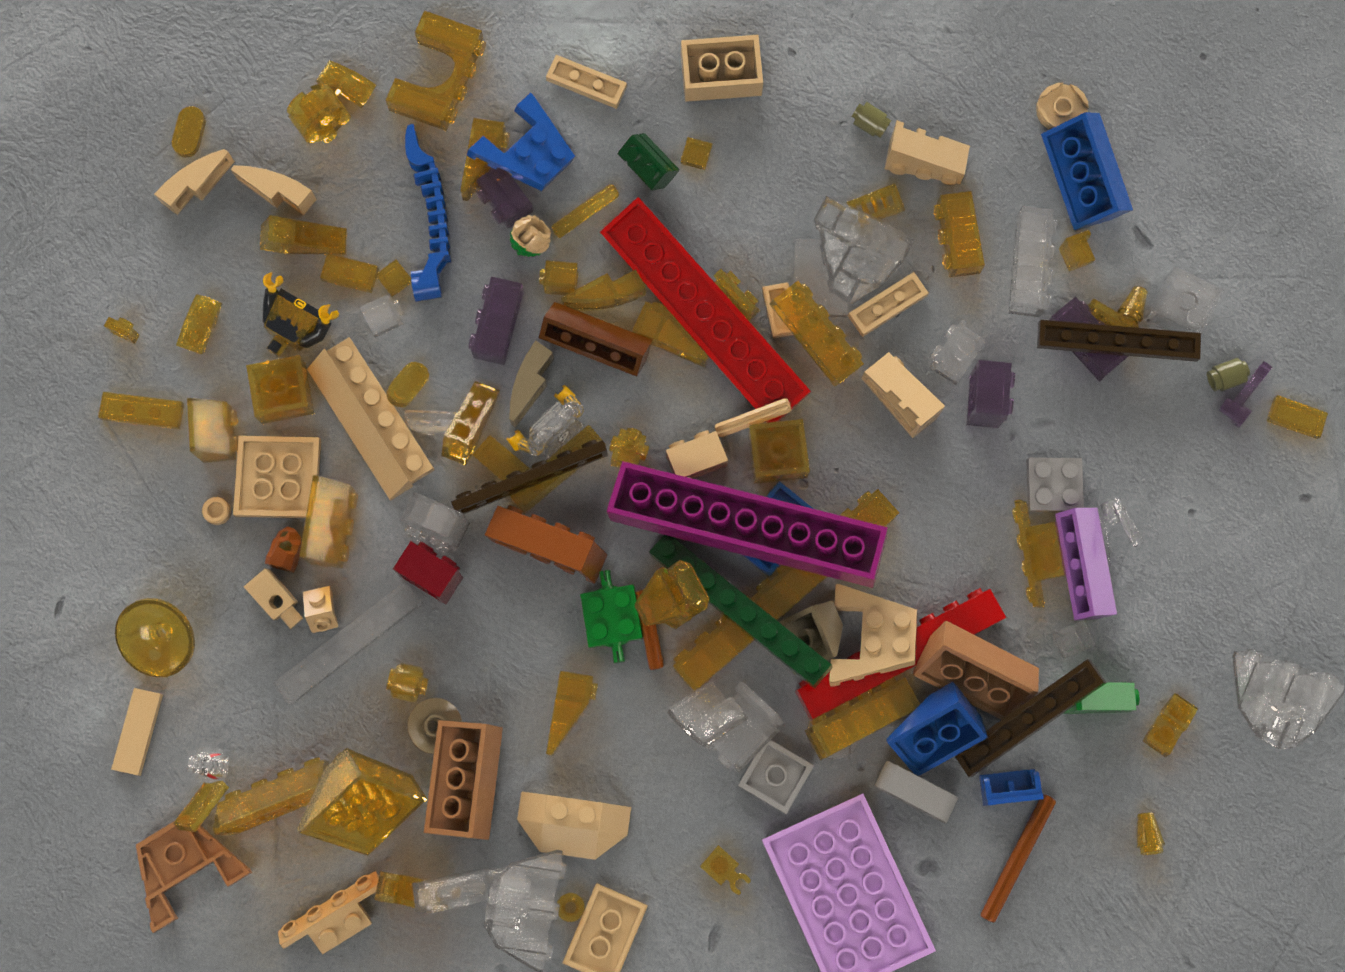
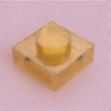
(122, 329)

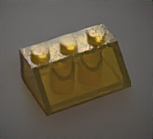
(328, 522)

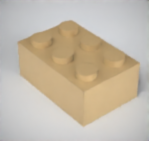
(721, 68)

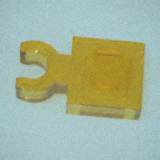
(721, 868)

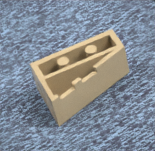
(925, 156)
(902, 394)

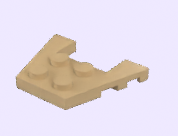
(886, 636)

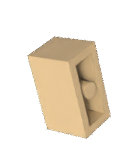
(697, 456)

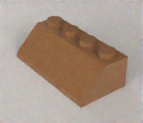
(981, 670)
(463, 779)

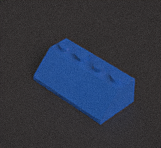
(1086, 171)

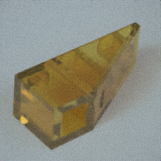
(301, 237)

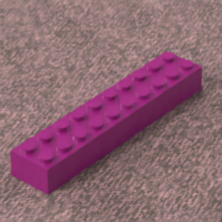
(748, 524)

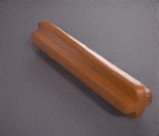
(651, 643)

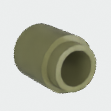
(871, 119)
(1228, 374)

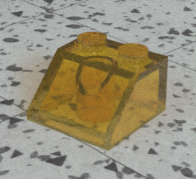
(212, 430)

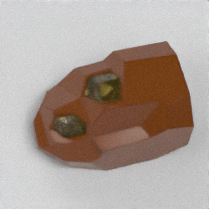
(285, 550)

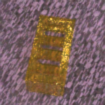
(881, 193)
(1108, 315)

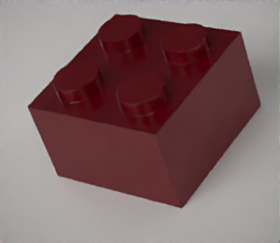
(427, 572)

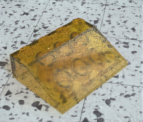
(268, 799)
(360, 802)

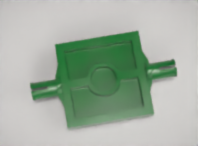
(611, 616)

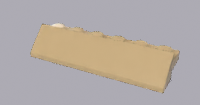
(369, 418)

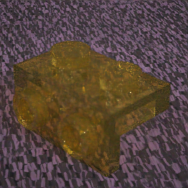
(743, 301)

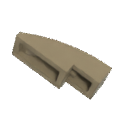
(528, 382)

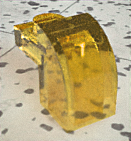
(396, 888)

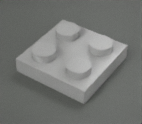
(1054, 484)
(776, 776)

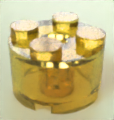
(318, 114)

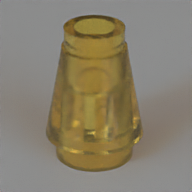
(1134, 304)
(1149, 835)

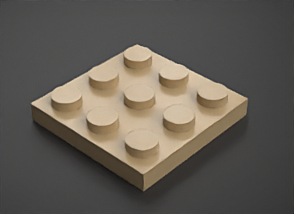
(275, 475)

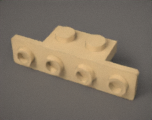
(334, 919)

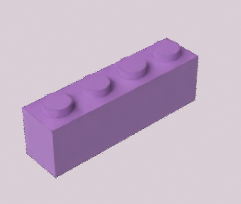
(1085, 563)

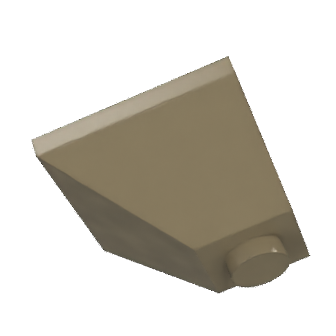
(818, 628)

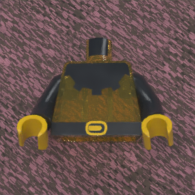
(291, 319)

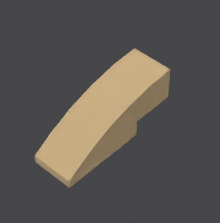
(194, 180)
(275, 187)

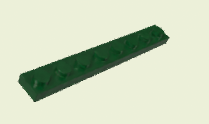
(747, 614)

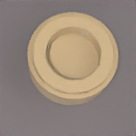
(216, 511)

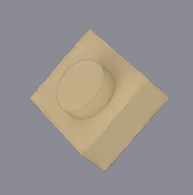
(319, 609)

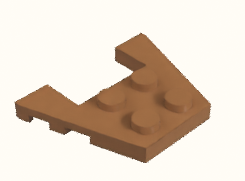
(173, 857)

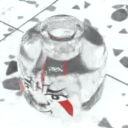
(208, 764)

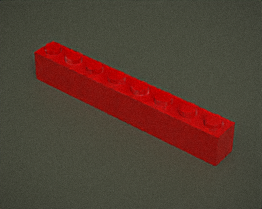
(973, 615)

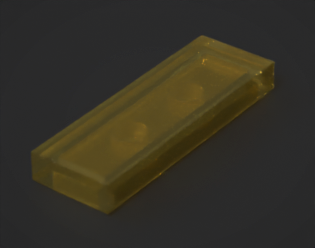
(141, 410)

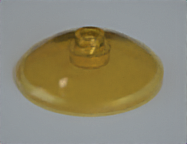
(144, 643)

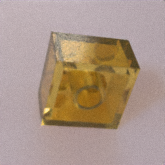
(280, 389)
(778, 451)

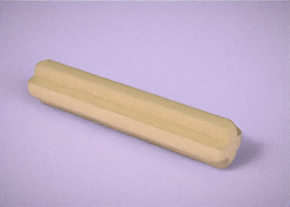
(753, 417)

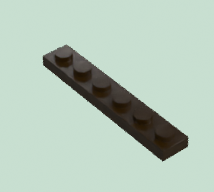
(1119, 340)
(540, 472)
(1032, 717)

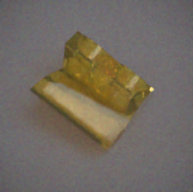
(672, 596)

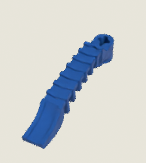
(426, 281)

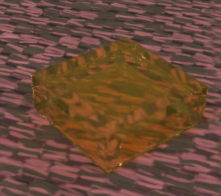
(696, 153)
(394, 278)

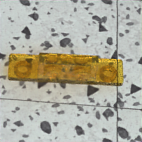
(1040, 550)

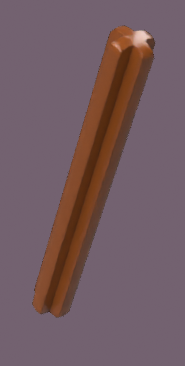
(1018, 858)

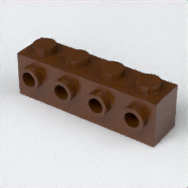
(595, 339)

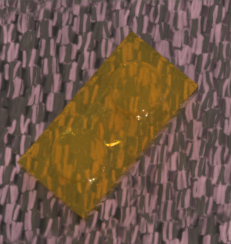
(349, 273)

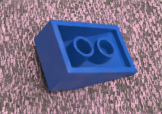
(937, 730)

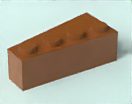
(546, 542)

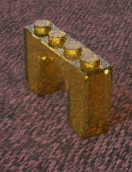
(438, 104)

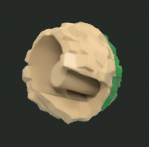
(530, 236)

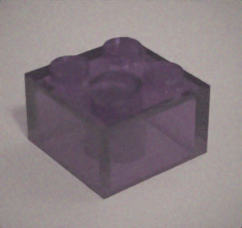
(990, 394)

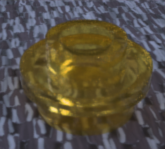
(580, 907)

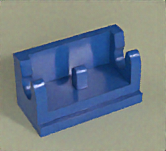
(1010, 787)

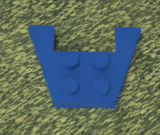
(536, 156)

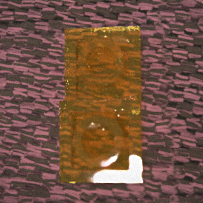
(346, 82)
(199, 323)
(1170, 724)

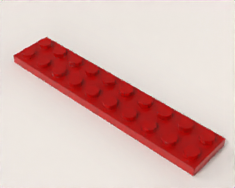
(703, 308)

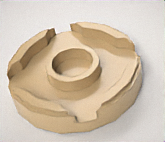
(1059, 104)

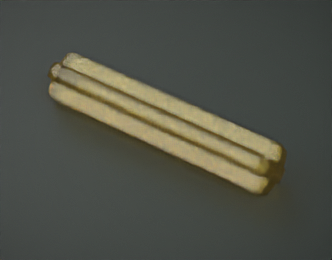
(585, 210)

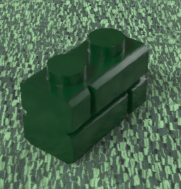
(648, 161)

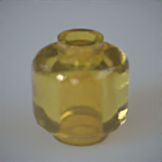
(406, 682)

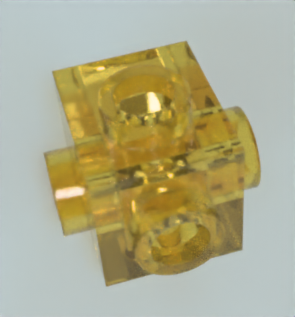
(628, 447)

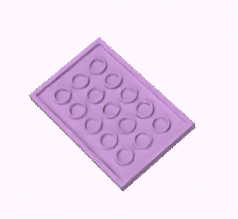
(848, 891)

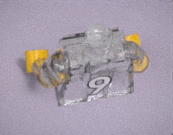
(552, 427)

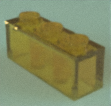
(959, 234)

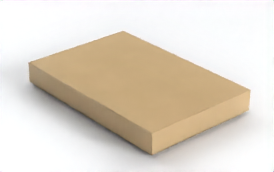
(605, 931)

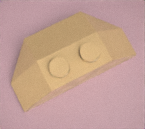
(572, 824)

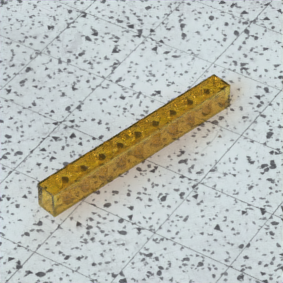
(775, 597)

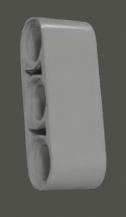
(916, 792)

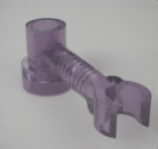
(1235, 408)

